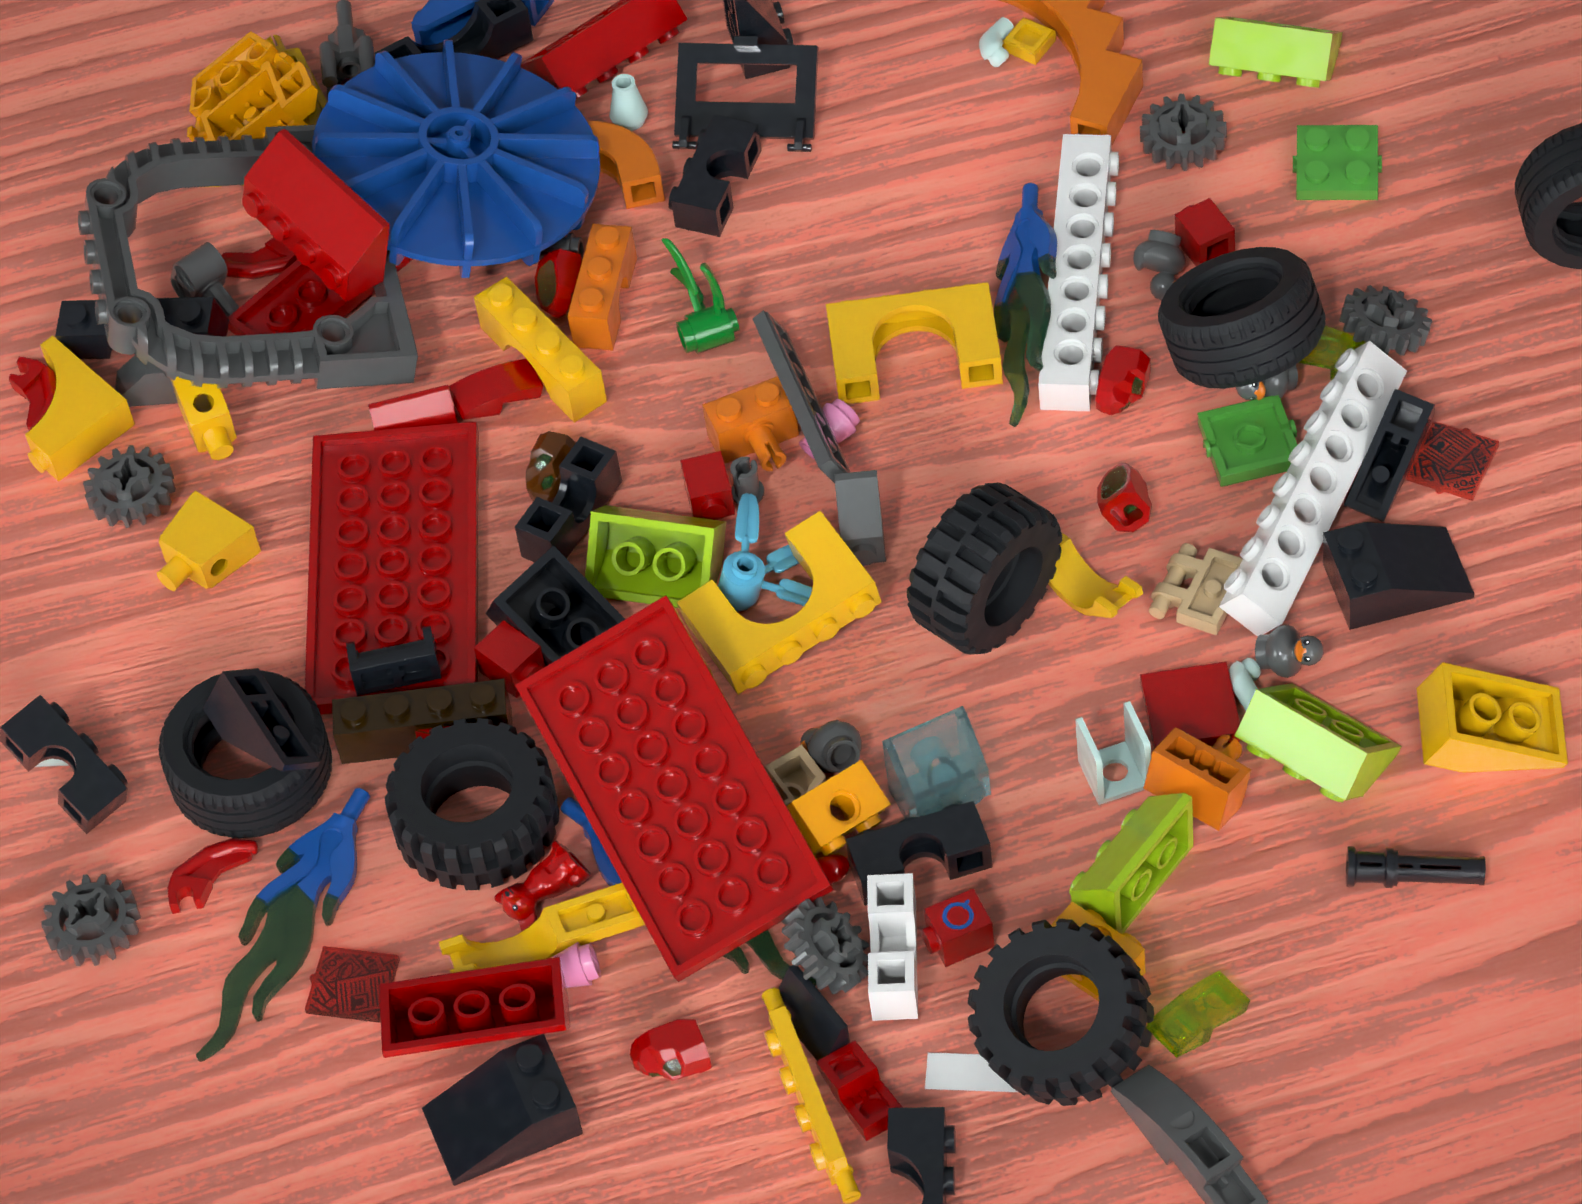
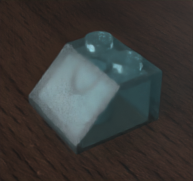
(936, 765)

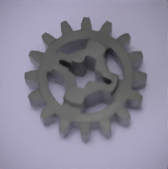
(1164, 137)
(1385, 320)
(129, 486)
(91, 920)
(826, 945)

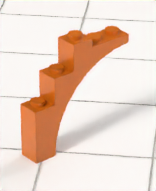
(1094, 40)

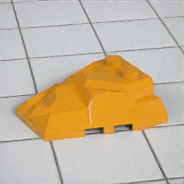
(250, 90)

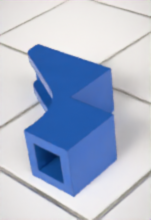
(445, 18)

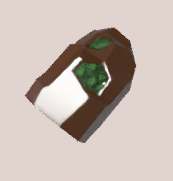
(543, 470)

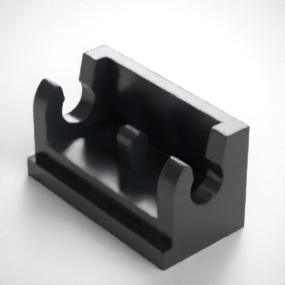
(394, 665)

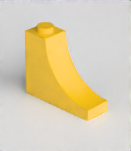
(81, 417)

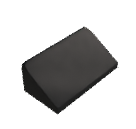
(812, 1016)

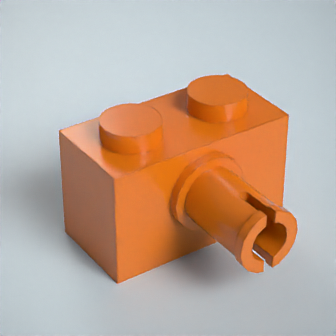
(752, 423)
(1201, 771)

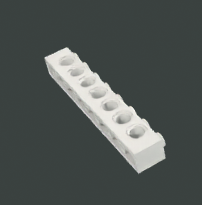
(1079, 285)
(1311, 489)

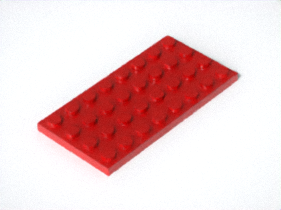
(392, 551)
(673, 788)

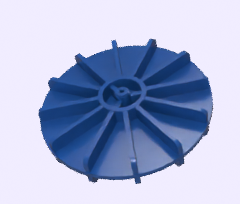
(461, 156)

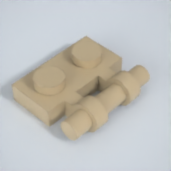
(1199, 603)

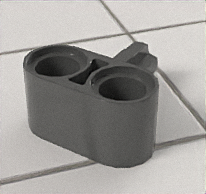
(203, 275)

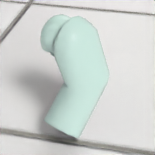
(992, 41)
(1242, 679)

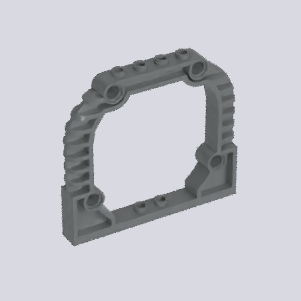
(339, 352)

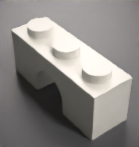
(893, 947)

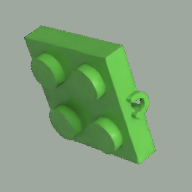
(1337, 162)
(1248, 439)

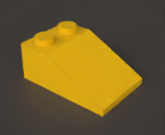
(1489, 722)

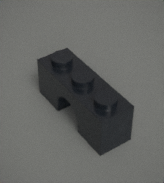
(723, 150)
(587, 482)
(43, 734)
(950, 836)

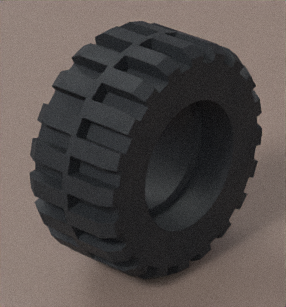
(984, 568)
(463, 759)
(1015, 977)

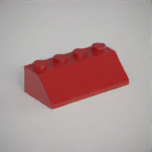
(606, 41)
(317, 216)
(473, 1007)

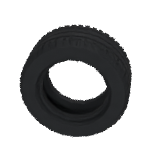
(1545, 194)
(1242, 317)
(241, 805)

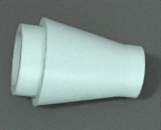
(627, 104)

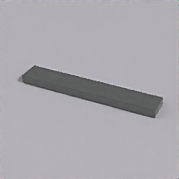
(801, 396)

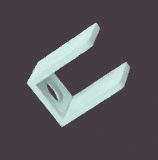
(1132, 753)

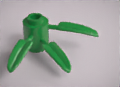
(705, 326)

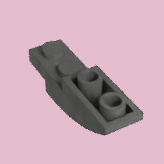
(1187, 1137)

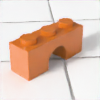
(604, 270)

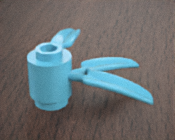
(744, 571)

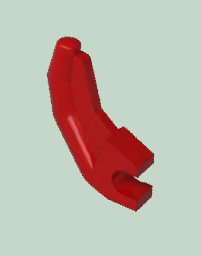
(262, 263)
(36, 386)
(199, 872)

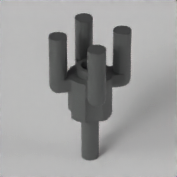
(346, 51)

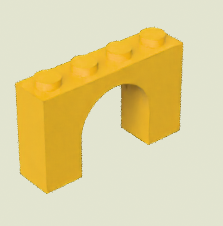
(956, 313)
(753, 650)

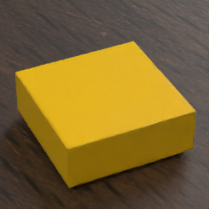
(1029, 40)

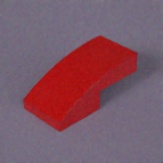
(487, 390)
(858, 1088)

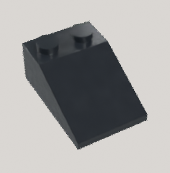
(758, 19)
(1392, 571)
(554, 606)
(503, 1111)

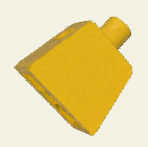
(206, 417)
(205, 544)

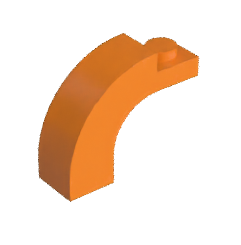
(629, 163)

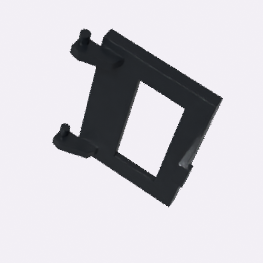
(773, 119)

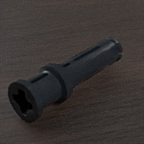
(1392, 868)

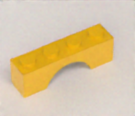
(565, 370)

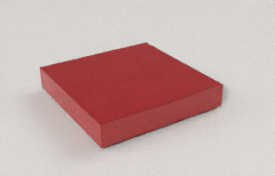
(1192, 700)

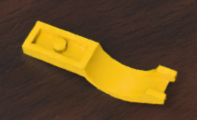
(1085, 589)
(557, 928)

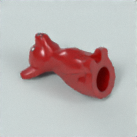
(547, 880)

